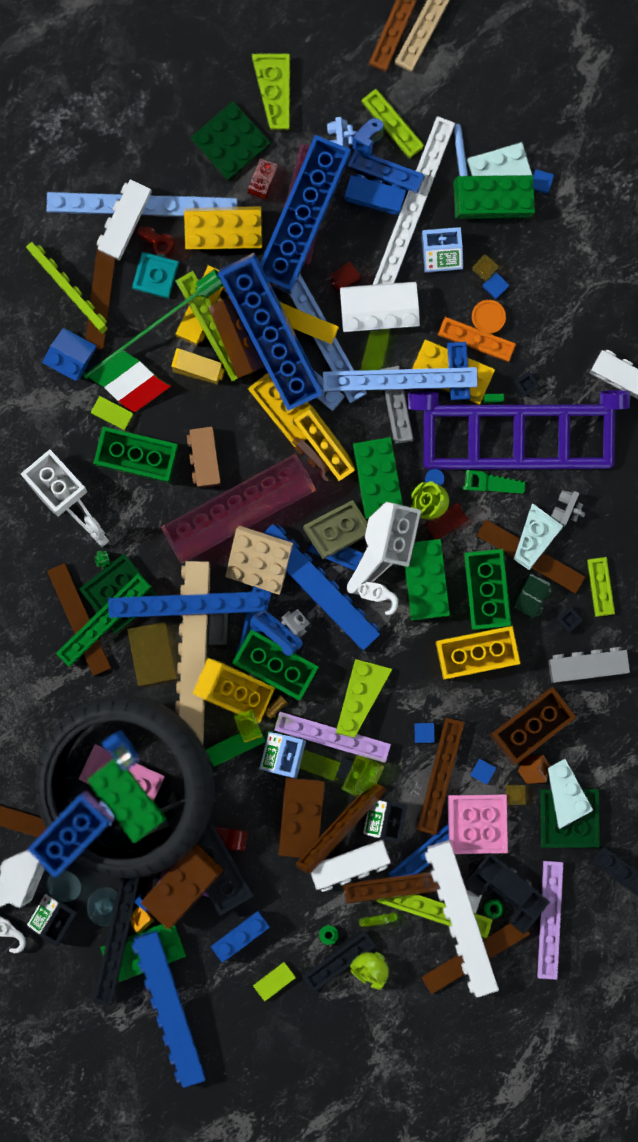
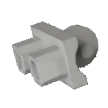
(569, 499)

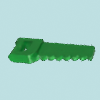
(492, 483)

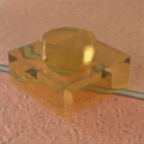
(485, 267)
(515, 794)

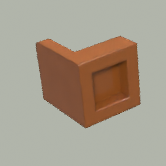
(534, 769)

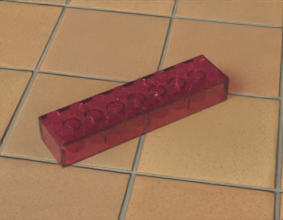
(239, 506)

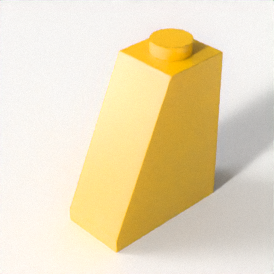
(197, 366)

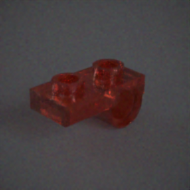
(262, 179)
(149, 234)
(233, 838)

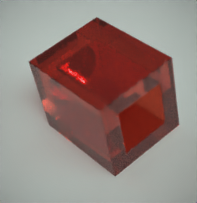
(345, 277)

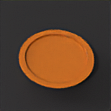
(488, 316)

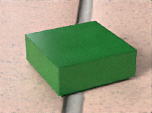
(493, 398)

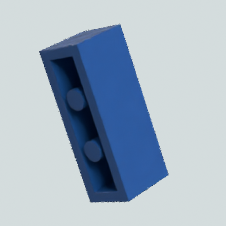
(374, 194)
(240, 936)

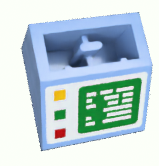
(442, 249)
(282, 755)

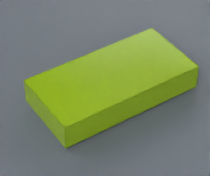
(112, 413)
(274, 981)

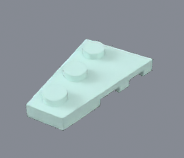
(503, 161)
(536, 536)
(568, 796)

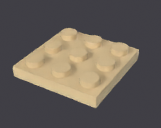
(259, 560)

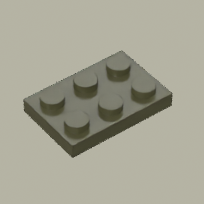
(337, 529)

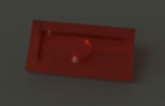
(447, 522)

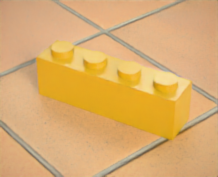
(189, 327)
(324, 442)

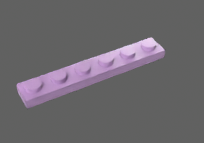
(327, 736)
(550, 920)

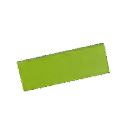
(601, 587)

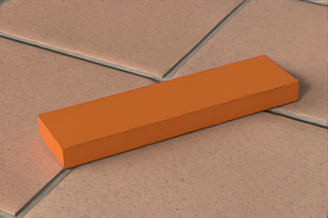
(476, 339)

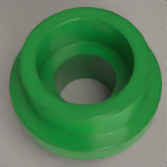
(102, 559)
(493, 915)
(333, 939)

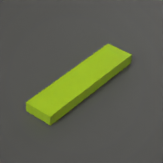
(393, 123)

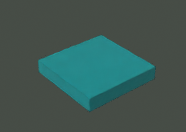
(155, 275)

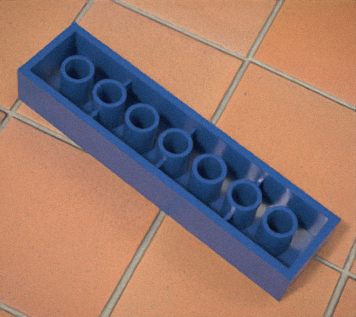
(304, 213)
(270, 331)

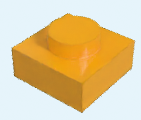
(141, 920)

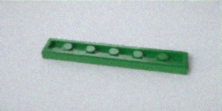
(99, 623)

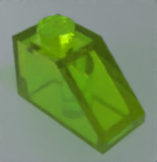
(362, 775)

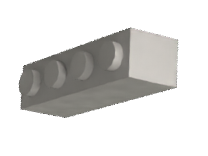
(588, 666)

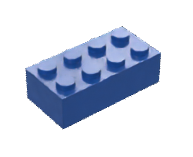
(70, 834)

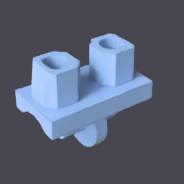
(344, 132)

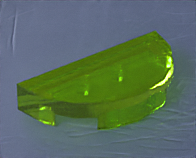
(376, 920)

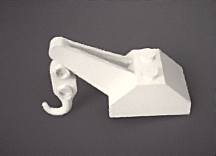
(60, 490)
(389, 541)
(17, 886)

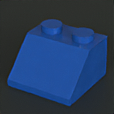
(69, 354)

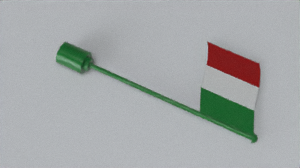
(128, 377)

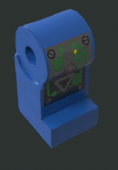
(367, 135)
(121, 750)

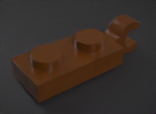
(314, 459)

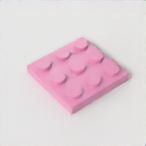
(478, 823)

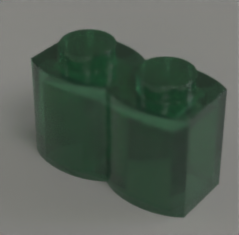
(532, 596)

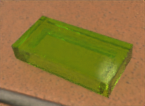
(248, 726)
(319, 765)

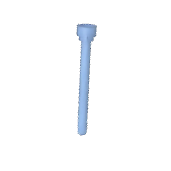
(460, 150)

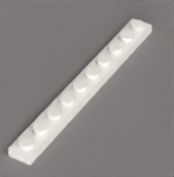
(414, 203)

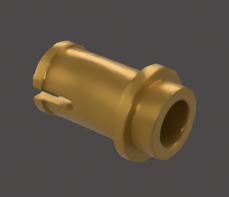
(275, 707)

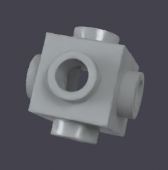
(295, 622)

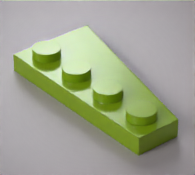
(273, 80)
(361, 694)

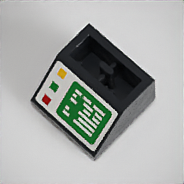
(385, 820)
(51, 919)

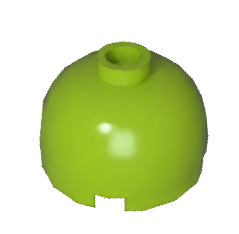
(430, 499)
(370, 968)

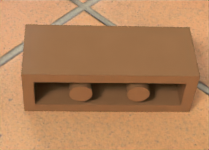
(204, 457)

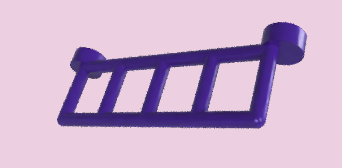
(608, 402)

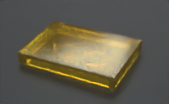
(151, 654)

